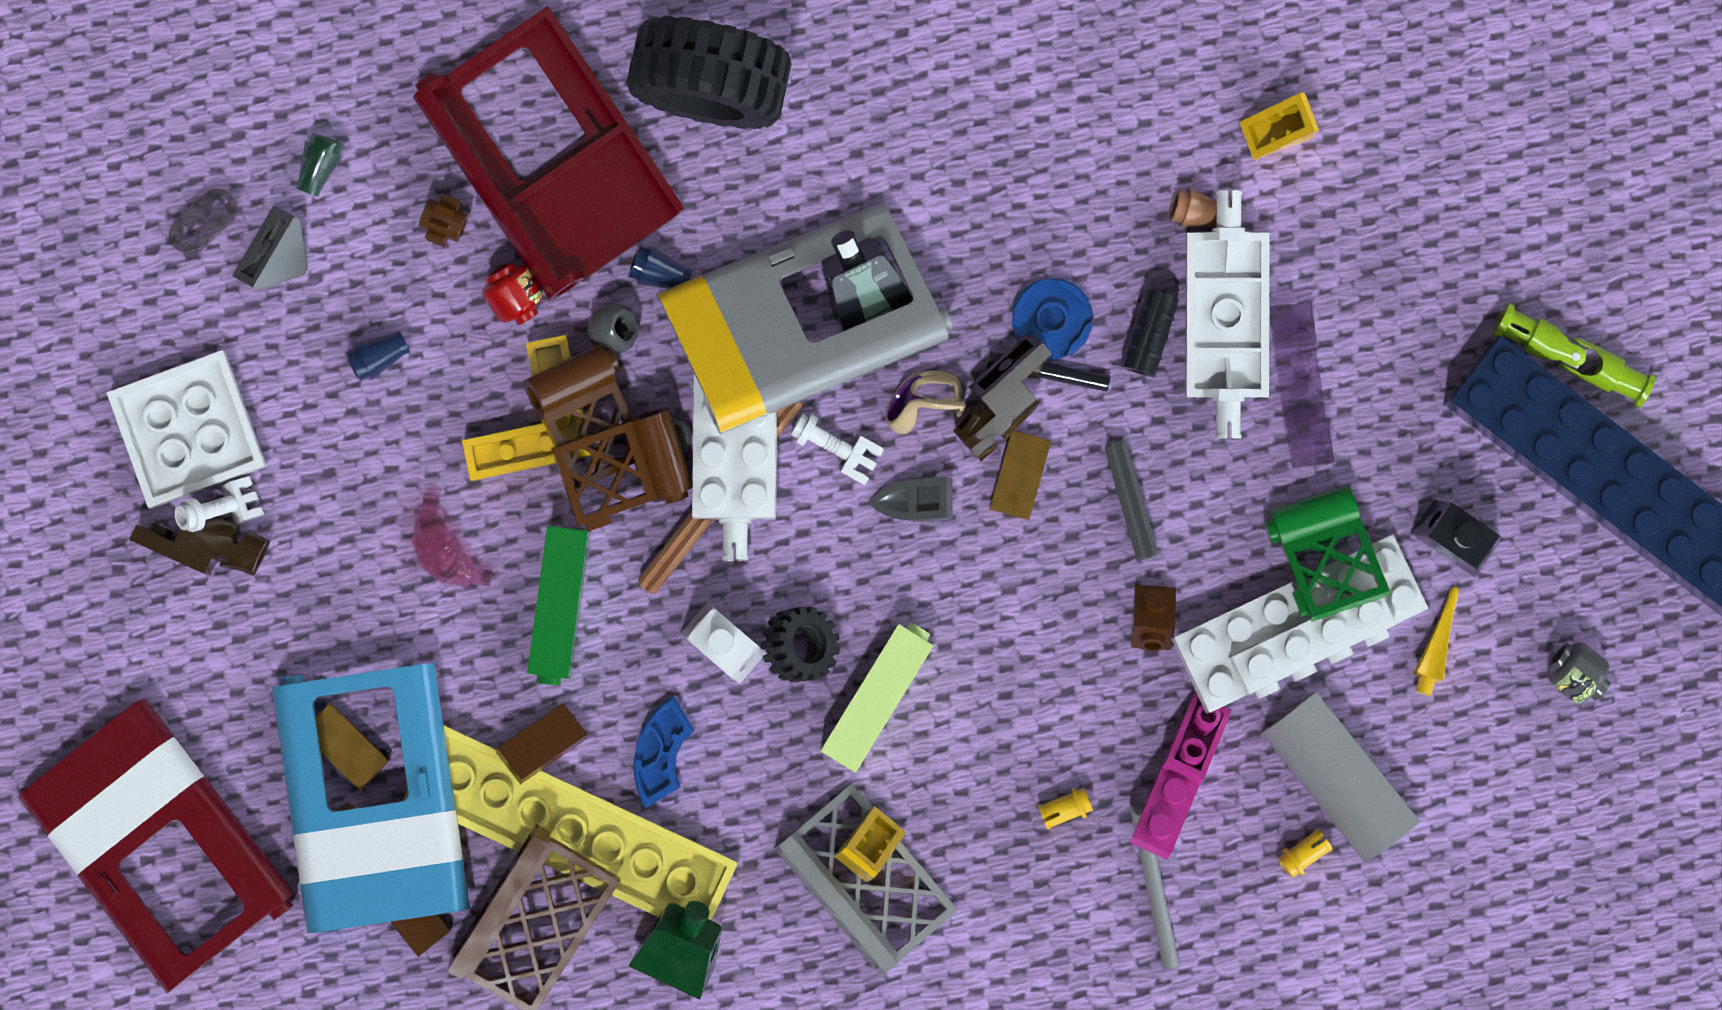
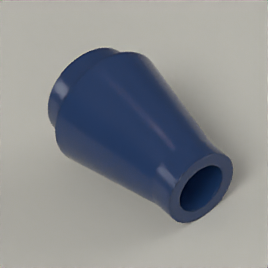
(657, 270)
(376, 355)

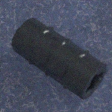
(1150, 332)

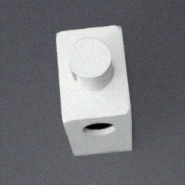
(723, 643)

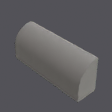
(1340, 777)

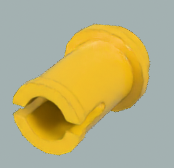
(1065, 808)
(1303, 855)

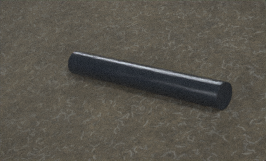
(1065, 374)

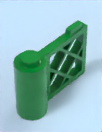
(1317, 521)

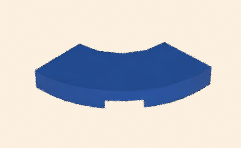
(657, 752)

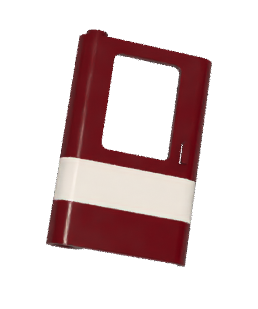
(121, 794)

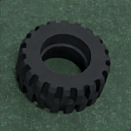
(709, 72)

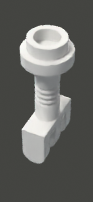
(806, 429)
(192, 514)

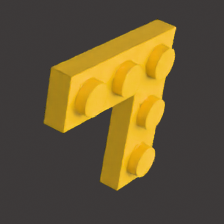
(525, 446)

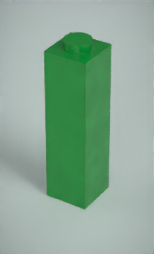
(558, 604)

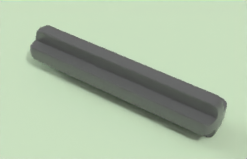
(1131, 500)

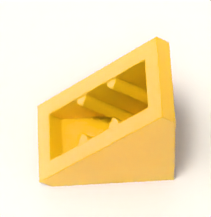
(1279, 126)
(870, 845)

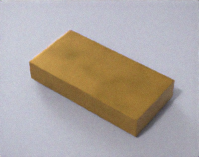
(1020, 475)
(348, 747)

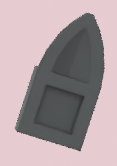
(916, 500)

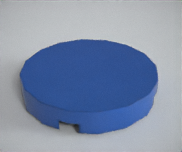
(1059, 336)

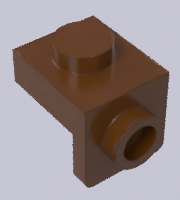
(1153, 617)

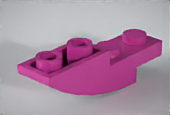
(1179, 778)

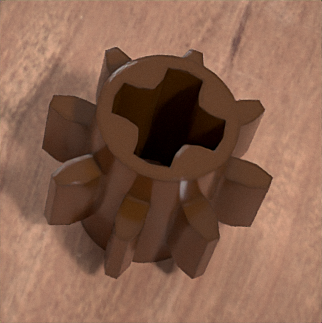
(443, 220)

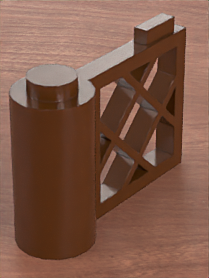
(572, 386)
(656, 456)

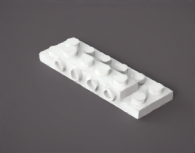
(1270, 640)

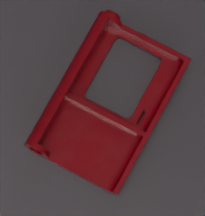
(581, 205)

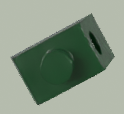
(680, 948)

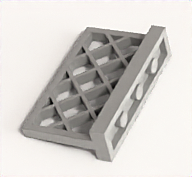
(839, 903)

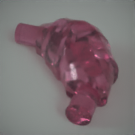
(440, 550)

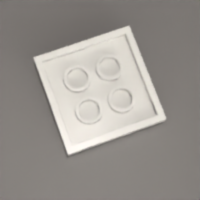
(186, 429)

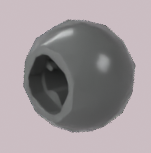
(613, 328)

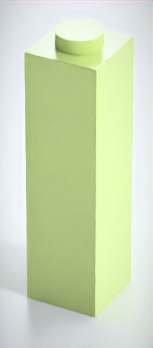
(878, 696)

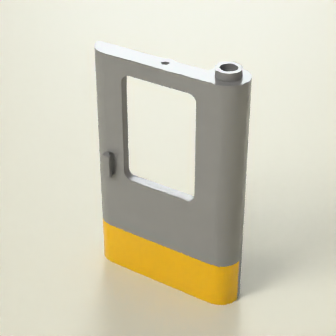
(749, 341)

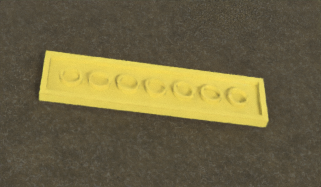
(649, 859)

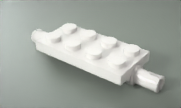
(1227, 314)
(733, 474)

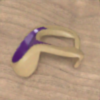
(903, 406)

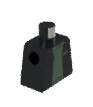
(861, 281)
(1457, 536)

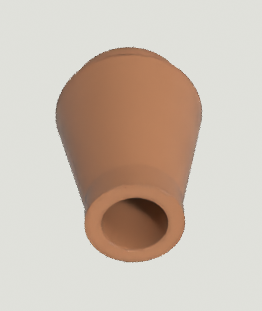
(1193, 209)

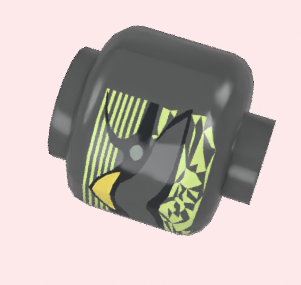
(1579, 672)

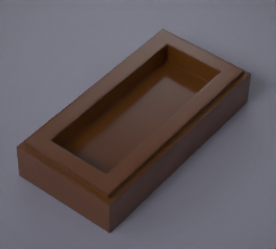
(541, 743)

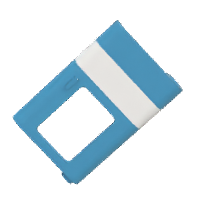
(377, 858)

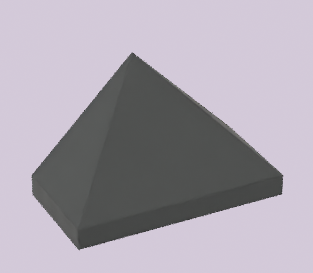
(275, 252)

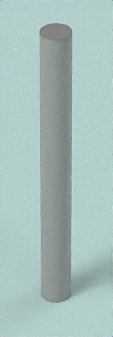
(1157, 901)

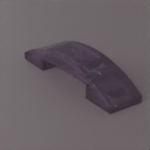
(1300, 385)

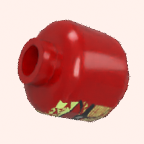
(512, 293)

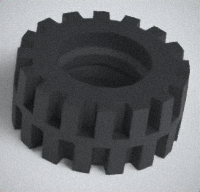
(819, 639)

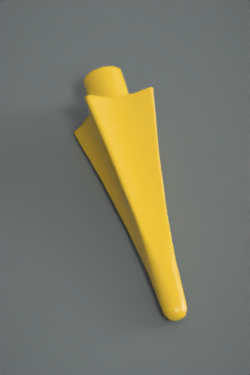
(1433, 660)

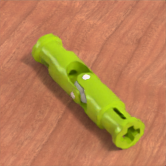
(1548, 342)

